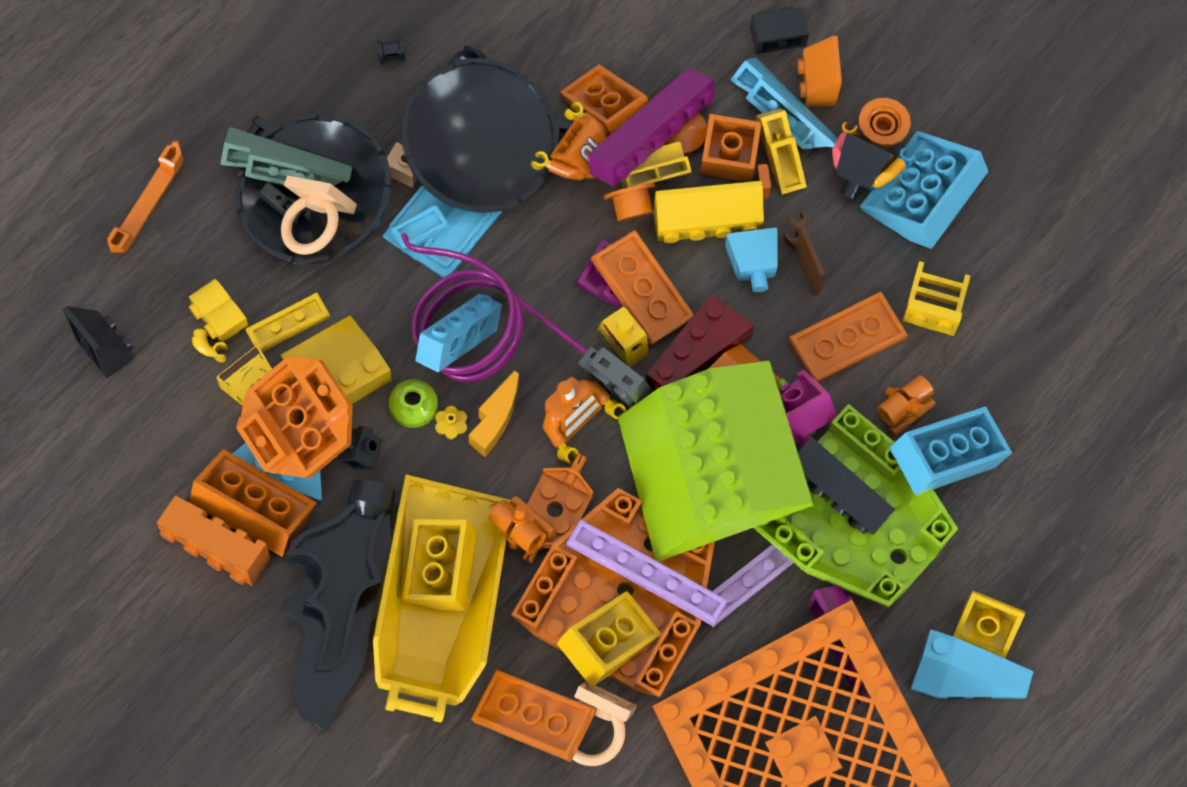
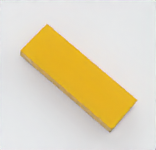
(288, 322)

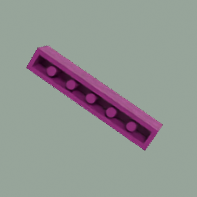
(651, 127)

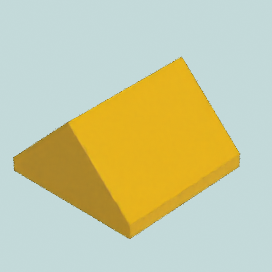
(988, 624)

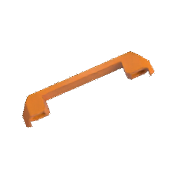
(170, 163)

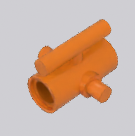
(906, 404)
(521, 525)

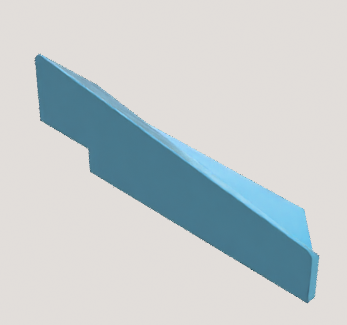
(770, 94)

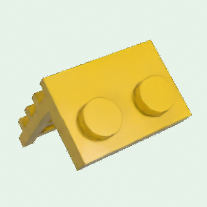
(934, 316)

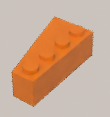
(214, 541)

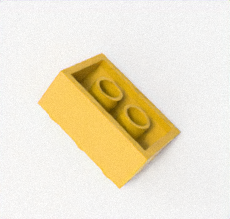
(440, 564)

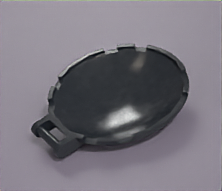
(477, 132)
(368, 187)

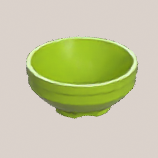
(413, 415)

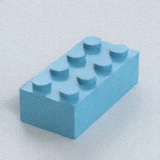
(950, 450)

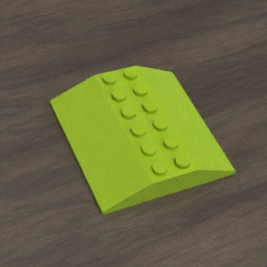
(713, 457)

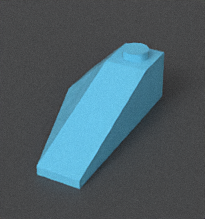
(963, 670)

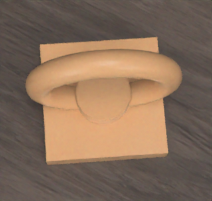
(318, 197)
(610, 708)

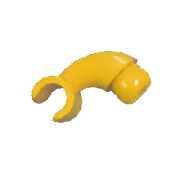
(201, 345)

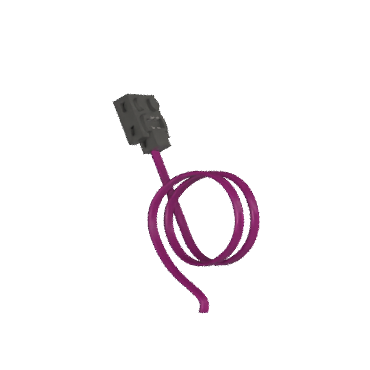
(600, 365)

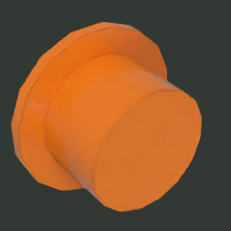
(884, 122)
(632, 201)

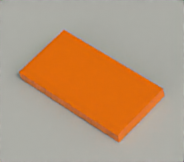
(642, 287)
(848, 337)
(533, 715)

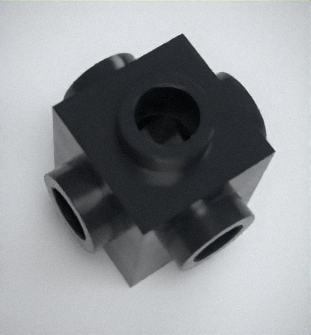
(363, 449)

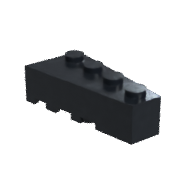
(842, 487)

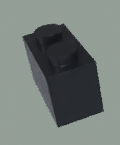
(779, 30)

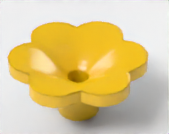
(453, 427)

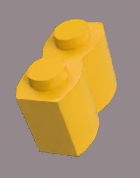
(218, 311)

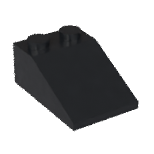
(99, 339)

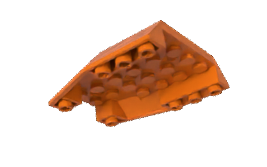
(575, 586)

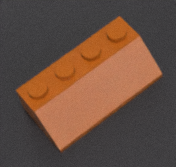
(251, 501)

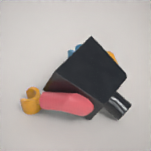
(865, 162)

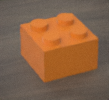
(730, 148)

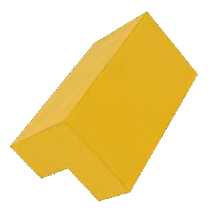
(660, 166)

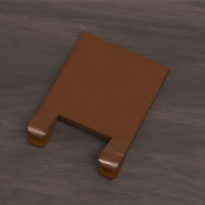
(806, 253)

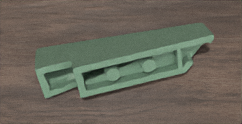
(274, 160)

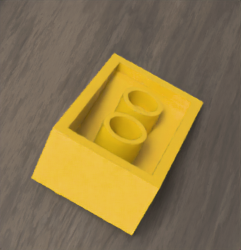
(608, 638)

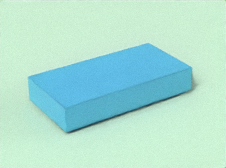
(420, 227)

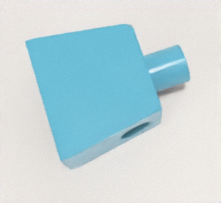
(753, 256)

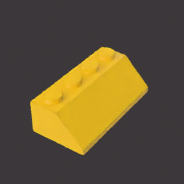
(708, 211)

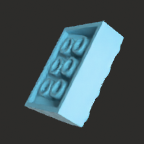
(940, 186)

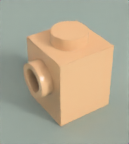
(399, 167)

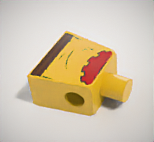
(623, 333)
(243, 374)

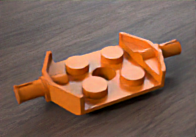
(561, 488)

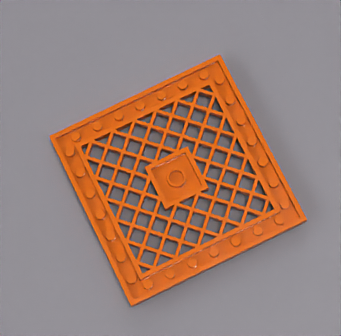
(804, 751)

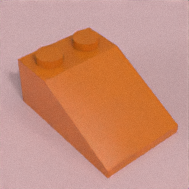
(605, 97)

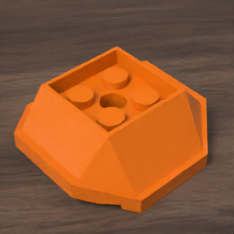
(272, 414)

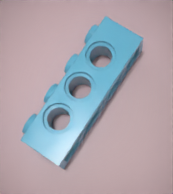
(458, 332)

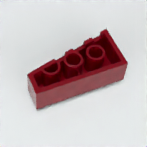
(700, 343)

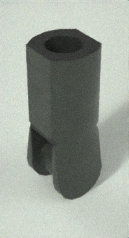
(278, 200)

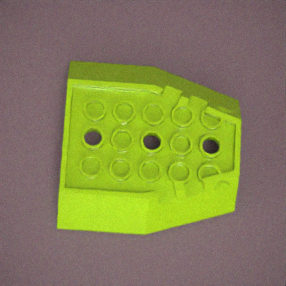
(834, 551)

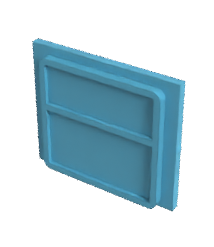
(463, 235)

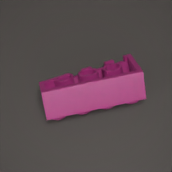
(806, 405)

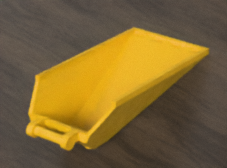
(426, 648)

